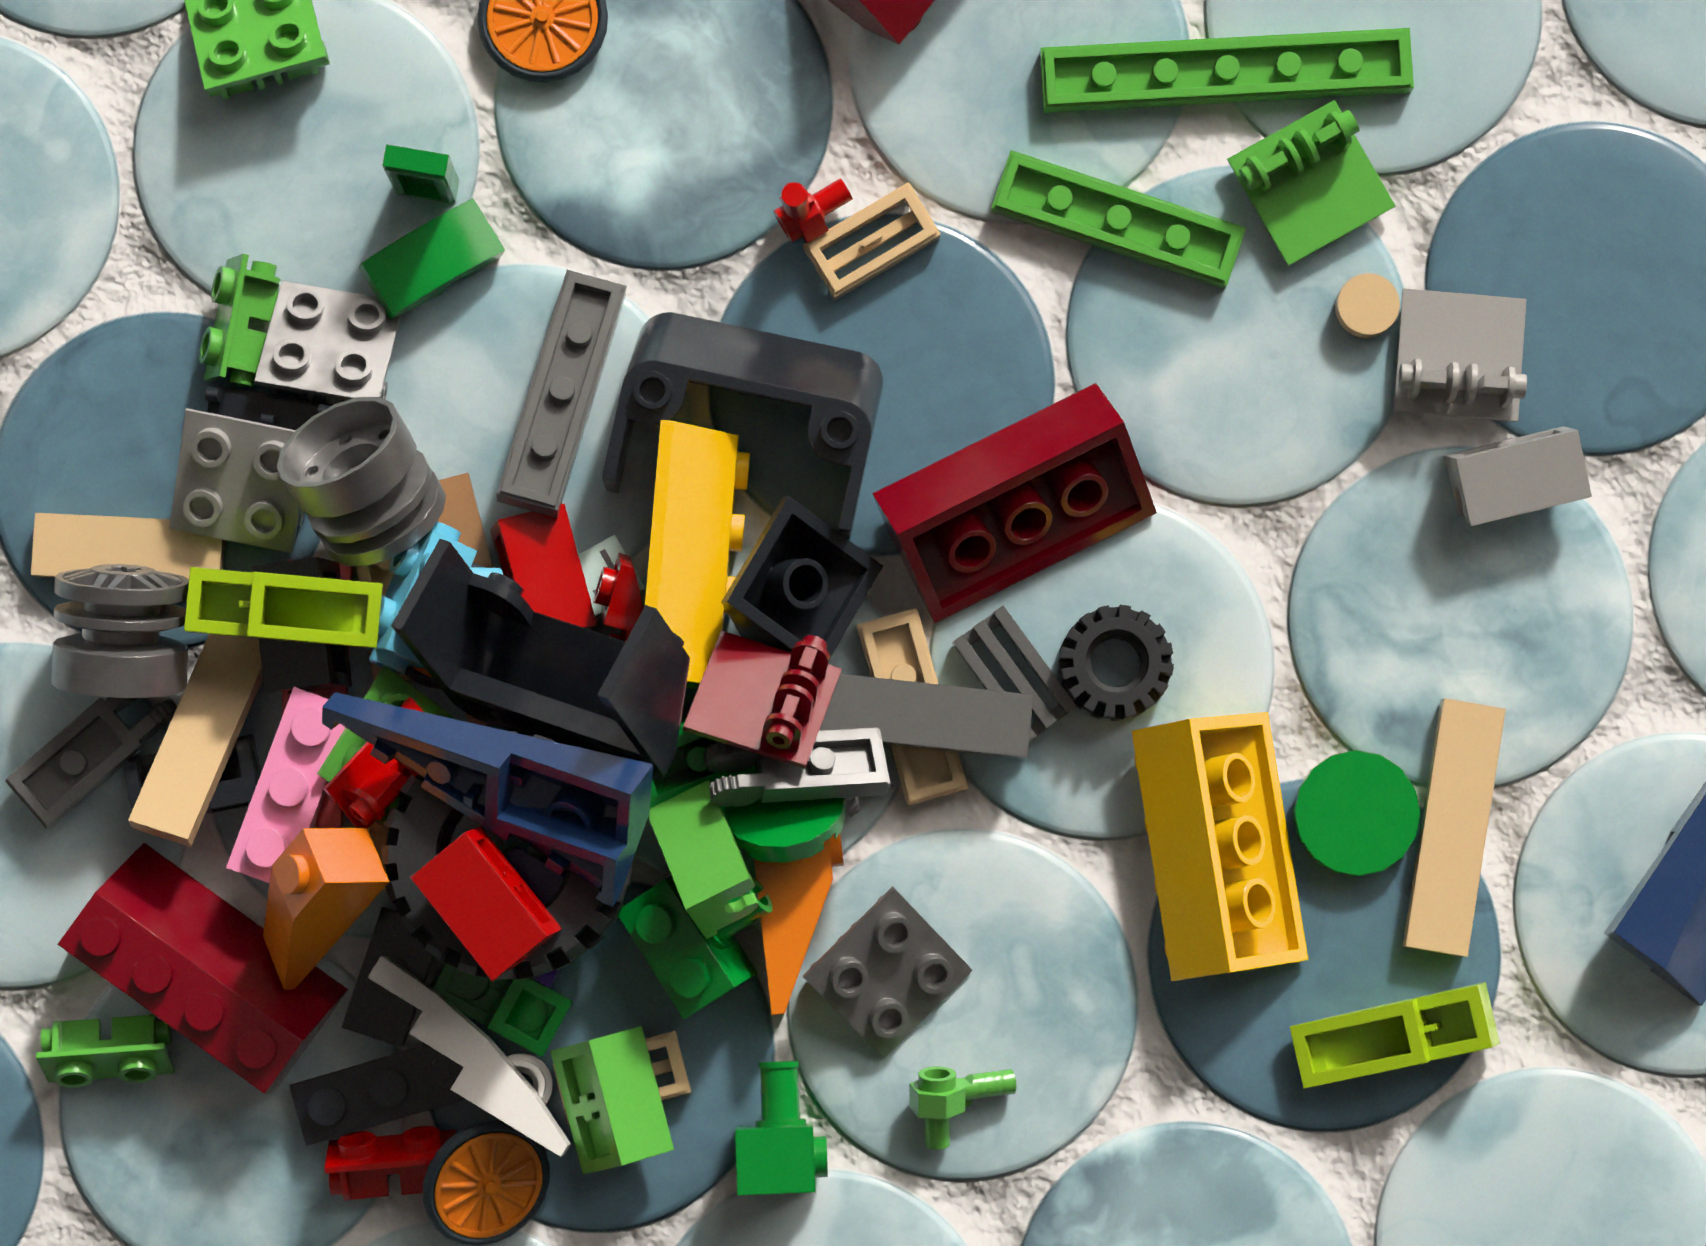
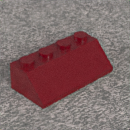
(1016, 502)
(200, 968)

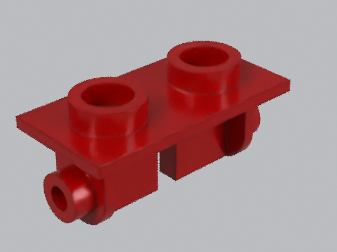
(367, 785)
(362, 1161)

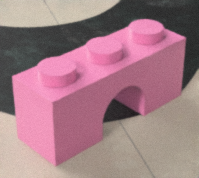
(288, 787)

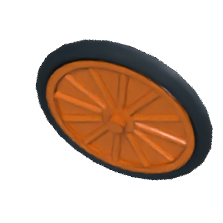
(542, 37)
(485, 1183)

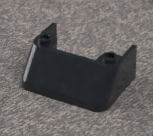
(681, 349)
(543, 672)

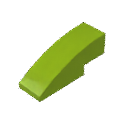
(283, 607)
(1395, 1035)

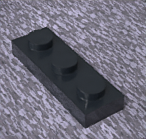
(374, 1093)

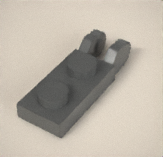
(83, 757)
(840, 766)

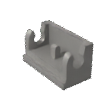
(1518, 475)

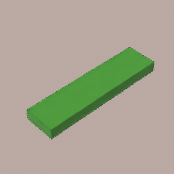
(1118, 219)

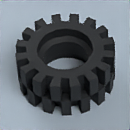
(1138, 631)

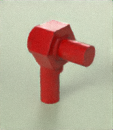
(804, 213)

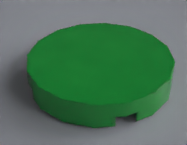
(1356, 813)
(787, 828)

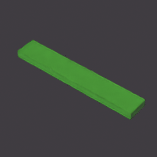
(1226, 70)

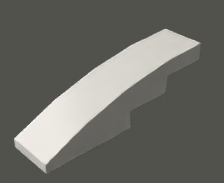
(487, 1074)

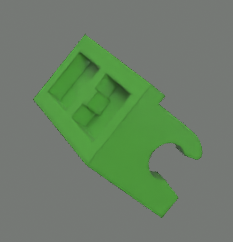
(703, 859)
(612, 1100)

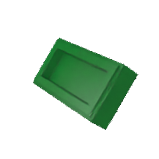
(421, 173)

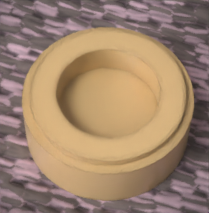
(1367, 305)

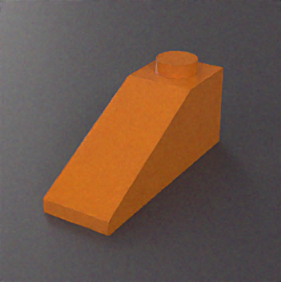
(317, 894)
(797, 898)

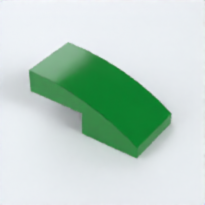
(431, 258)
(511, 1007)

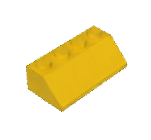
(695, 534)
(1219, 845)

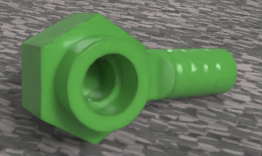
(941, 1096)

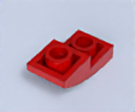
(620, 596)

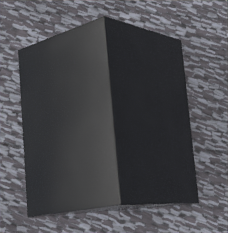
(799, 581)

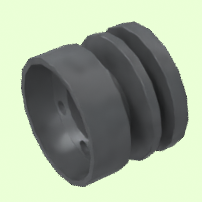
(361, 481)
(120, 638)

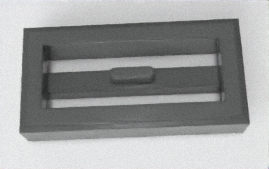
(983, 631)

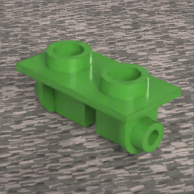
(239, 296)
(77, 1055)

